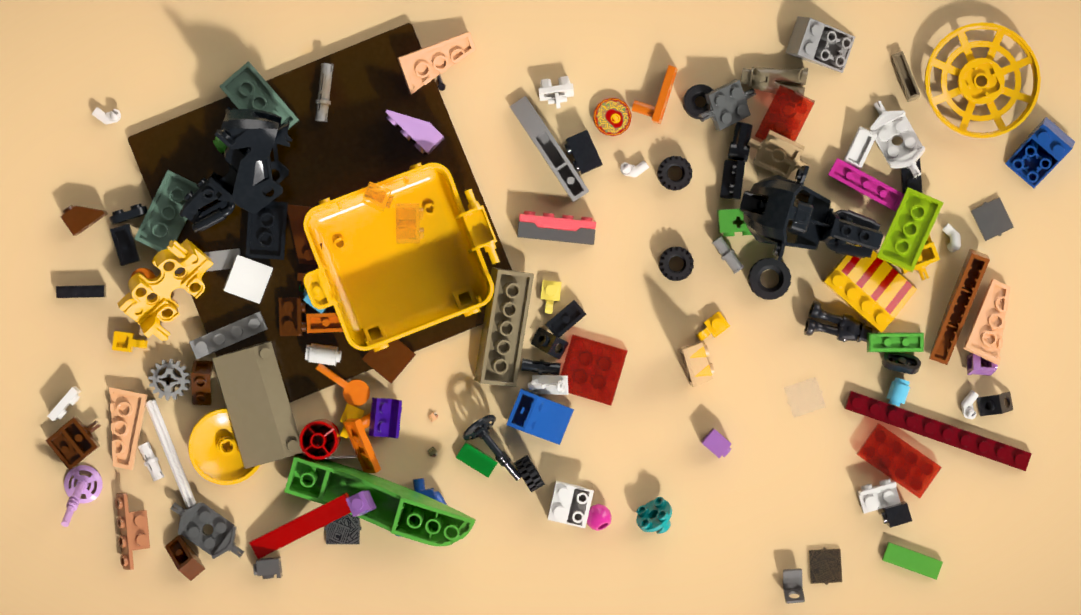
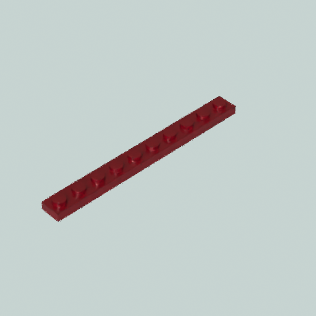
(938, 430)

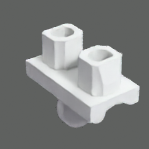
(558, 93)

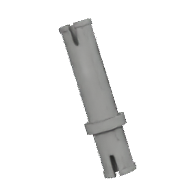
(324, 92)

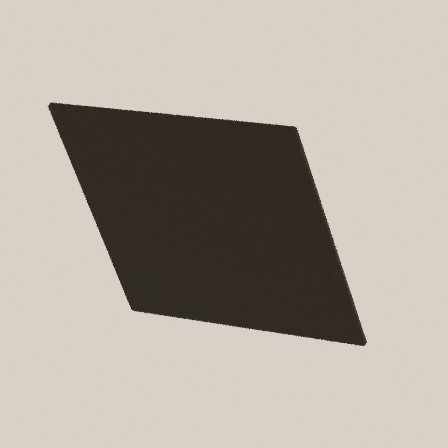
(323, 163)

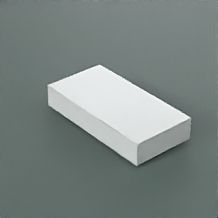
(860, 147)

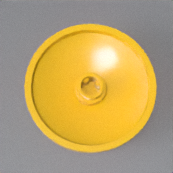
(215, 450)

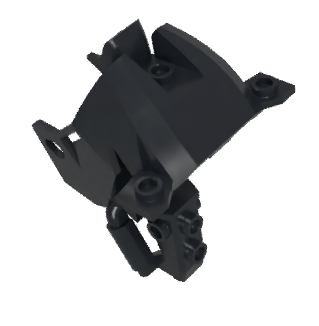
(249, 141)
(770, 208)

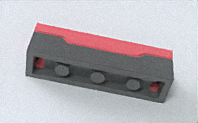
(556, 229)

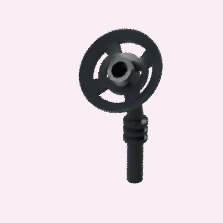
(480, 429)

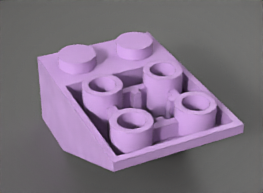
(422, 132)

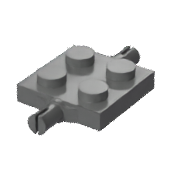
(727, 104)

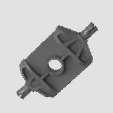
(192, 525)

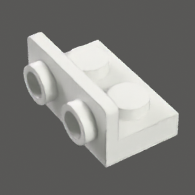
(878, 496)

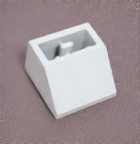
(570, 504)

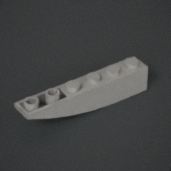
(549, 149)

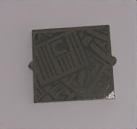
(825, 566)

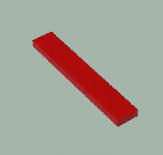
(300, 526)

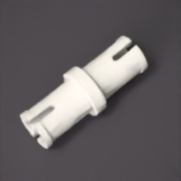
(151, 461)

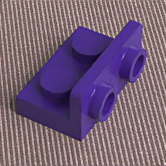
(385, 417)

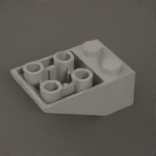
(820, 44)

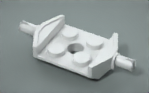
(895, 124)

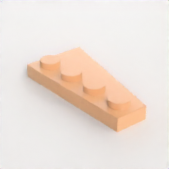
(427, 63)
(987, 330)
(127, 417)

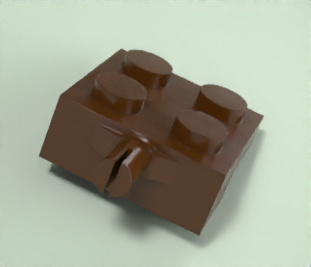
(74, 442)

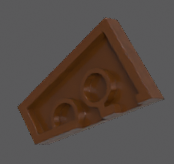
(296, 218)

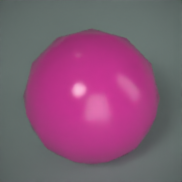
(599, 517)

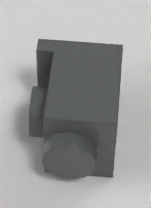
(268, 567)

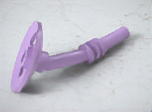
(81, 488)

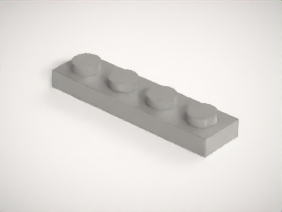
(228, 335)

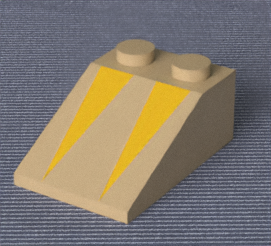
(696, 363)

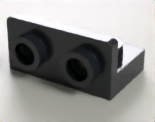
(732, 179)

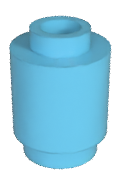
(898, 391)

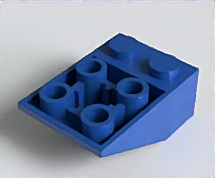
(1040, 152)
(539, 416)

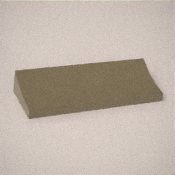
(504, 328)

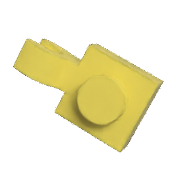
(550, 293)

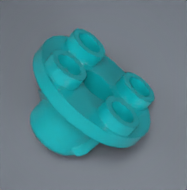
(654, 516)

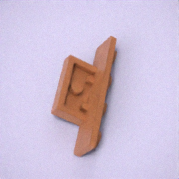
(133, 530)

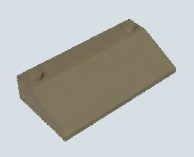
(257, 404)

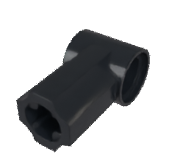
(738, 147)

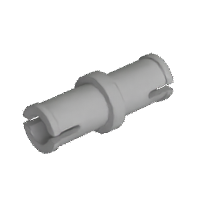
(727, 254)

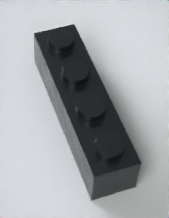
(81, 291)

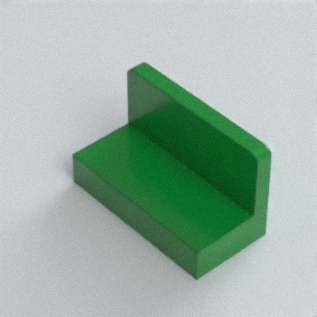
(477, 459)

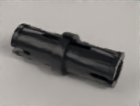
(540, 367)

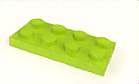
(910, 229)

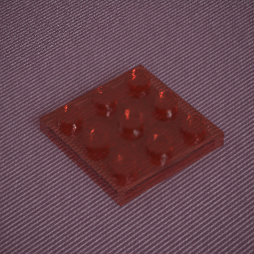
(593, 369)

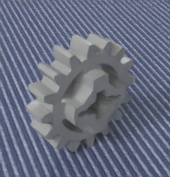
(169, 388)

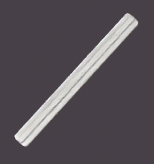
(170, 453)

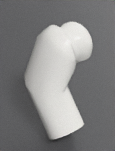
(107, 118)
(955, 238)
(967, 405)

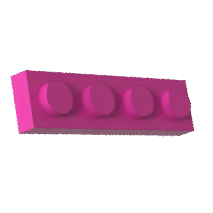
(866, 184)

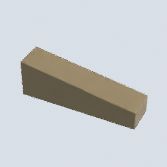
(905, 76)

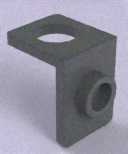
(793, 585)

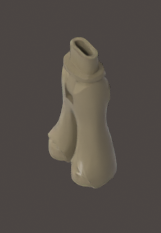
(765, 78)

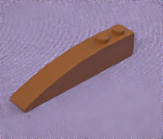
(959, 305)

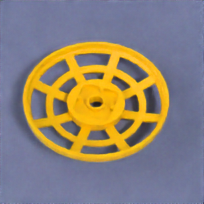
(991, 72)

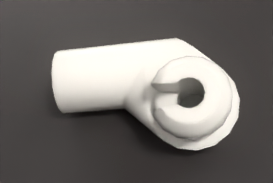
(632, 170)

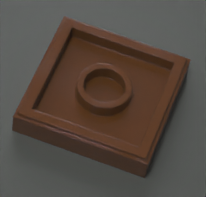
(391, 360)

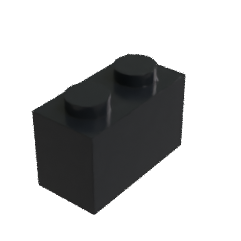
(583, 151)

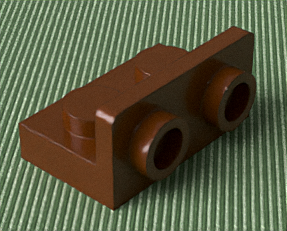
(291, 316)

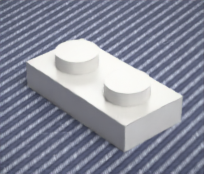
(60, 409)

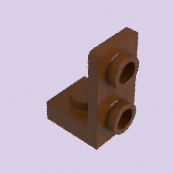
(201, 382)

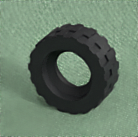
(769, 293)

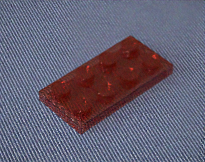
(899, 460)

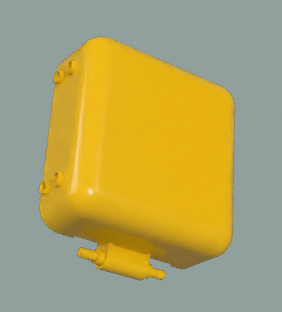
(399, 288)

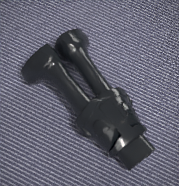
(847, 327)

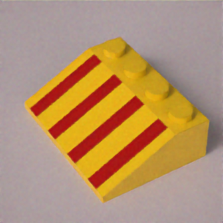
(870, 288)

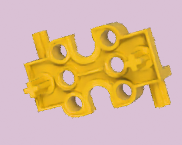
(150, 312)

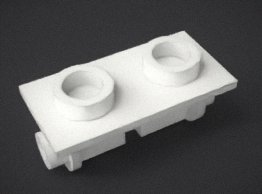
(549, 384)

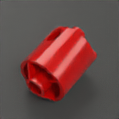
(319, 439)

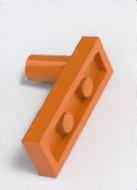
(657, 111)
(361, 443)

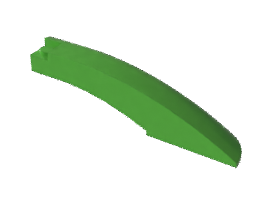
(398, 507)

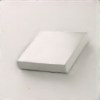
(248, 279)

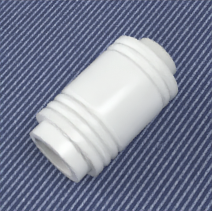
(322, 354)

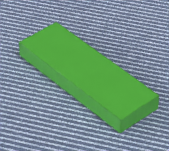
(895, 342)
(912, 560)

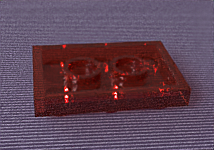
(785, 114)

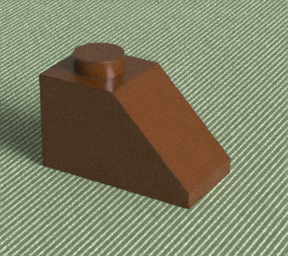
(81, 218)
(184, 558)

